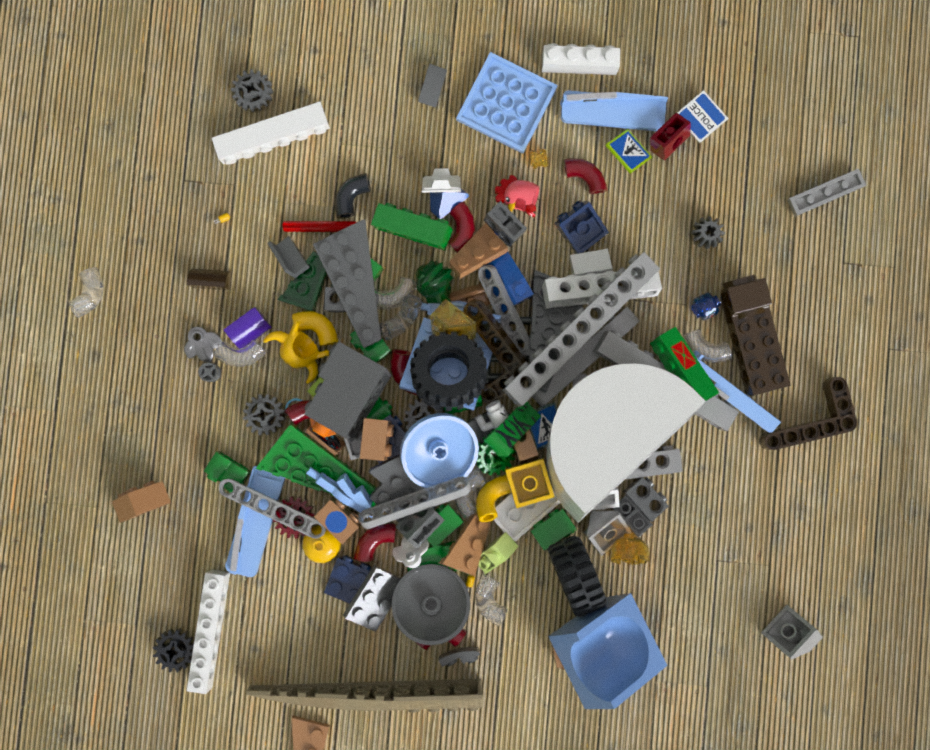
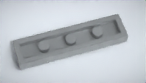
(826, 192)

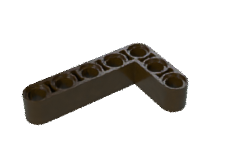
(498, 350)
(816, 427)

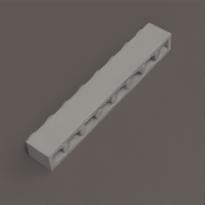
(618, 351)

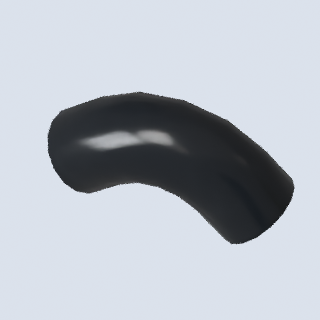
(348, 192)

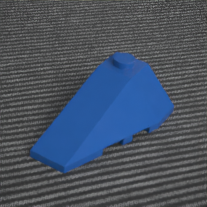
(512, 279)

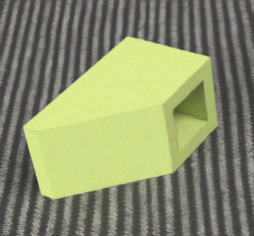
(497, 552)

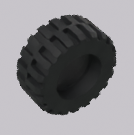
(448, 347)
(577, 576)

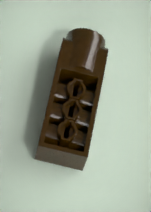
(754, 335)

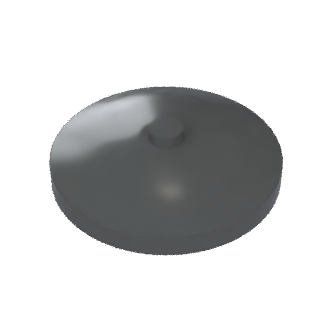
(431, 604)

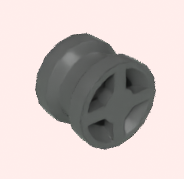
(205, 372)

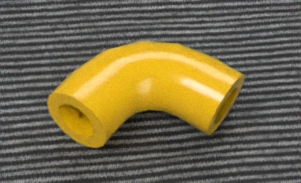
(319, 324)
(487, 497)

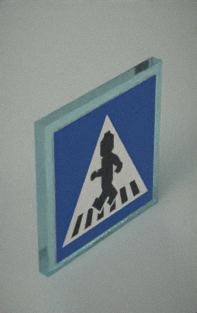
(541, 429)

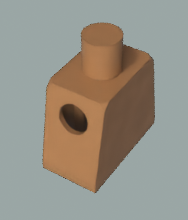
(526, 450)

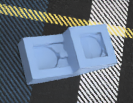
(358, 494)

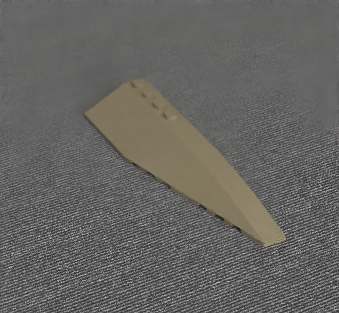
(378, 695)

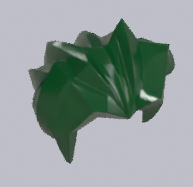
(434, 282)

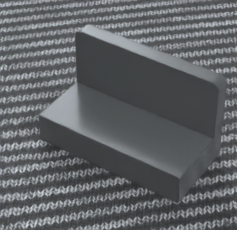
(289, 257)

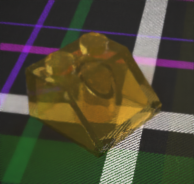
(450, 318)

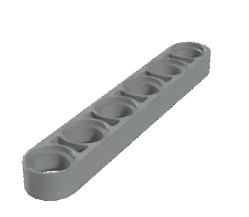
(503, 298)
(415, 506)
(270, 512)

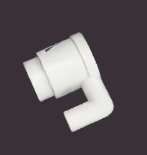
(496, 413)

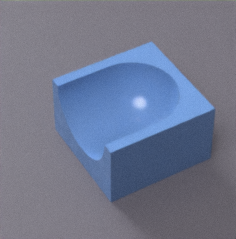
(608, 653)

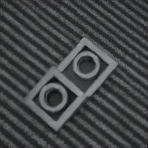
(432, 85)
(633, 516)
(466, 654)

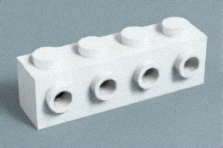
(580, 59)

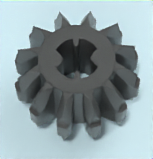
(711, 239)

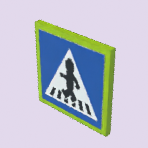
(628, 151)

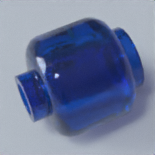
(705, 306)

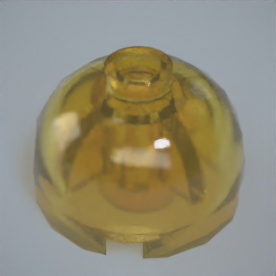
(629, 550)

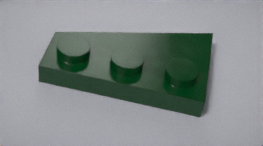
(306, 288)

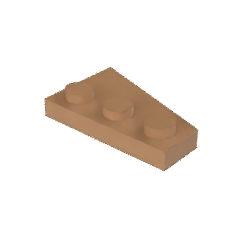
(467, 549)

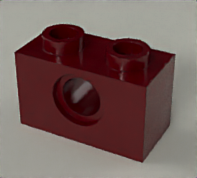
(670, 136)

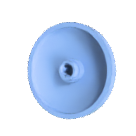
(438, 449)

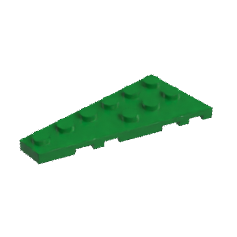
(298, 452)

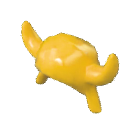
(298, 350)

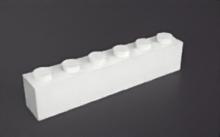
(270, 133)

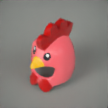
(518, 194)

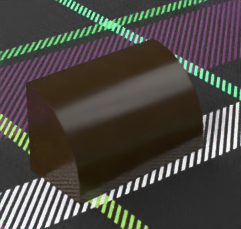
(209, 279)

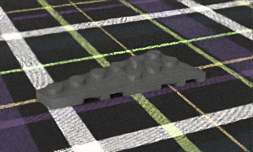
(350, 271)
(546, 322)

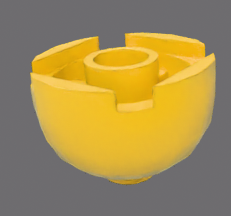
(321, 549)

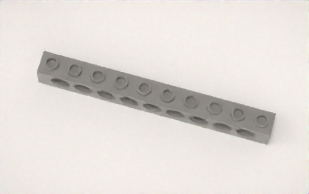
(646, 270)

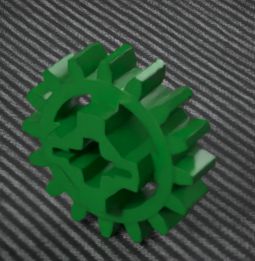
(491, 463)

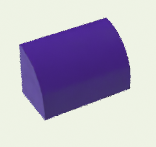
(247, 328)

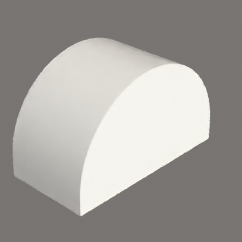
(611, 428)

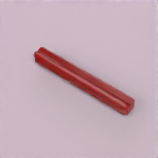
(315, 226)

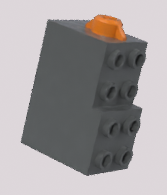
(347, 393)

